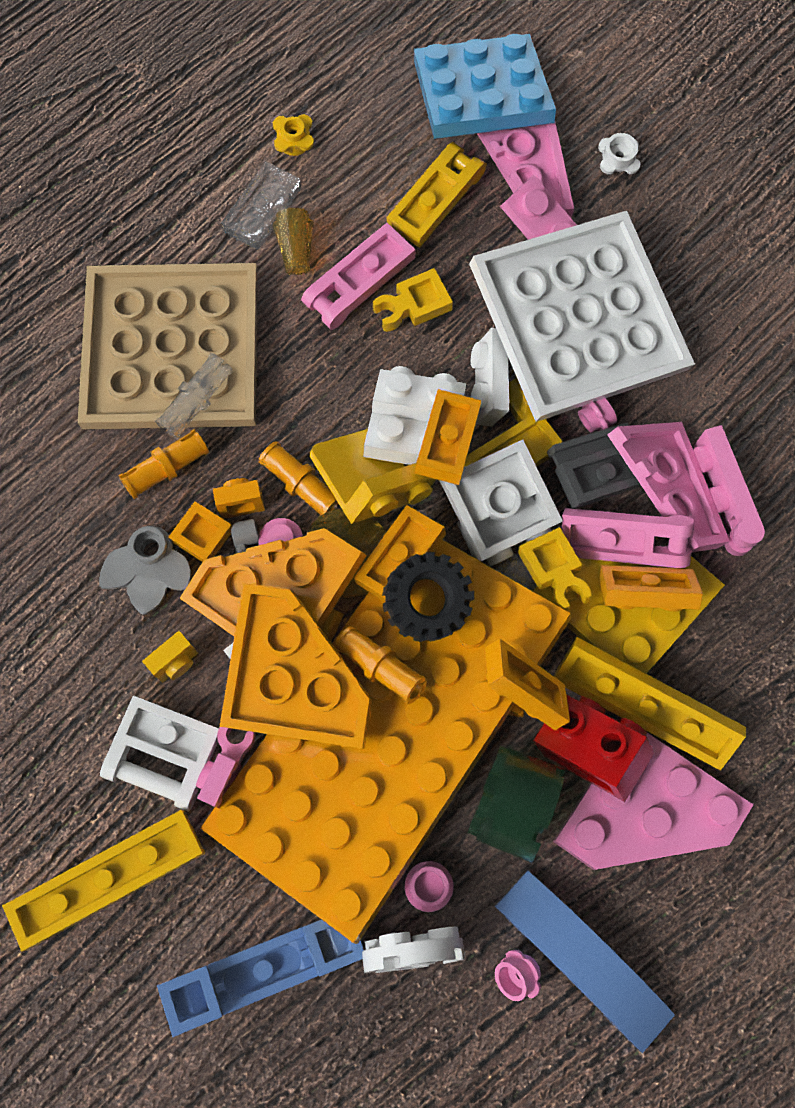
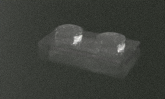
(256, 208)

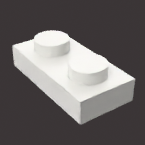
(491, 378)

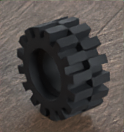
(455, 589)

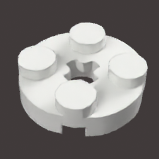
(398, 953)

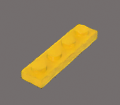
(650, 704)
(103, 880)

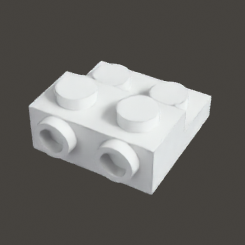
(402, 413)
(501, 503)

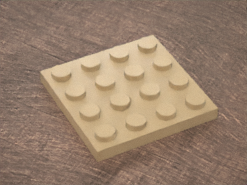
(156, 329)

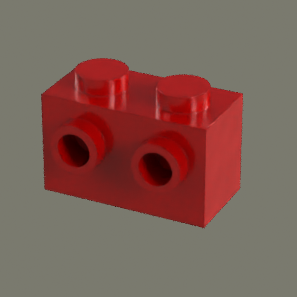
(598, 747)

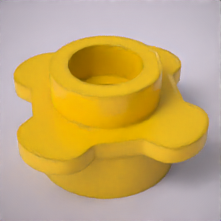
(295, 143)

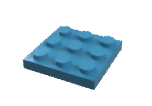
(483, 86)

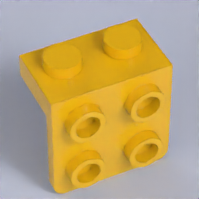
(364, 484)

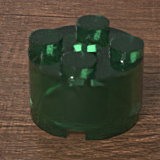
(516, 803)

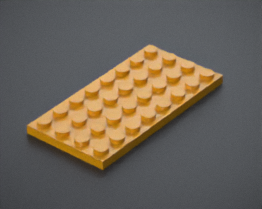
(349, 820)

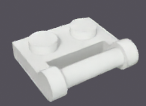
(167, 737)

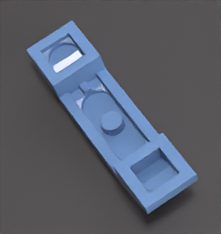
(586, 960)
(254, 975)

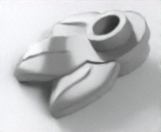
(146, 575)

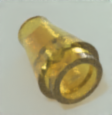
(294, 237)

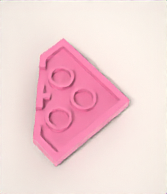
(666, 814)

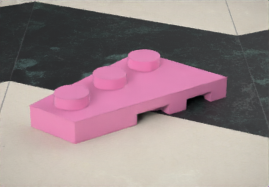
(531, 152)
(672, 478)

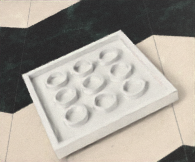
(581, 314)

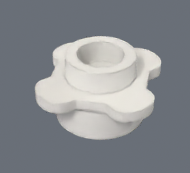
(622, 145)

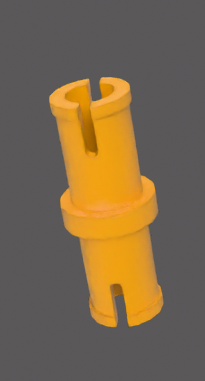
(163, 463)
(298, 478)
(380, 664)

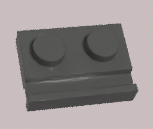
(591, 468)

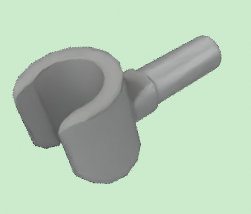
(244, 534)

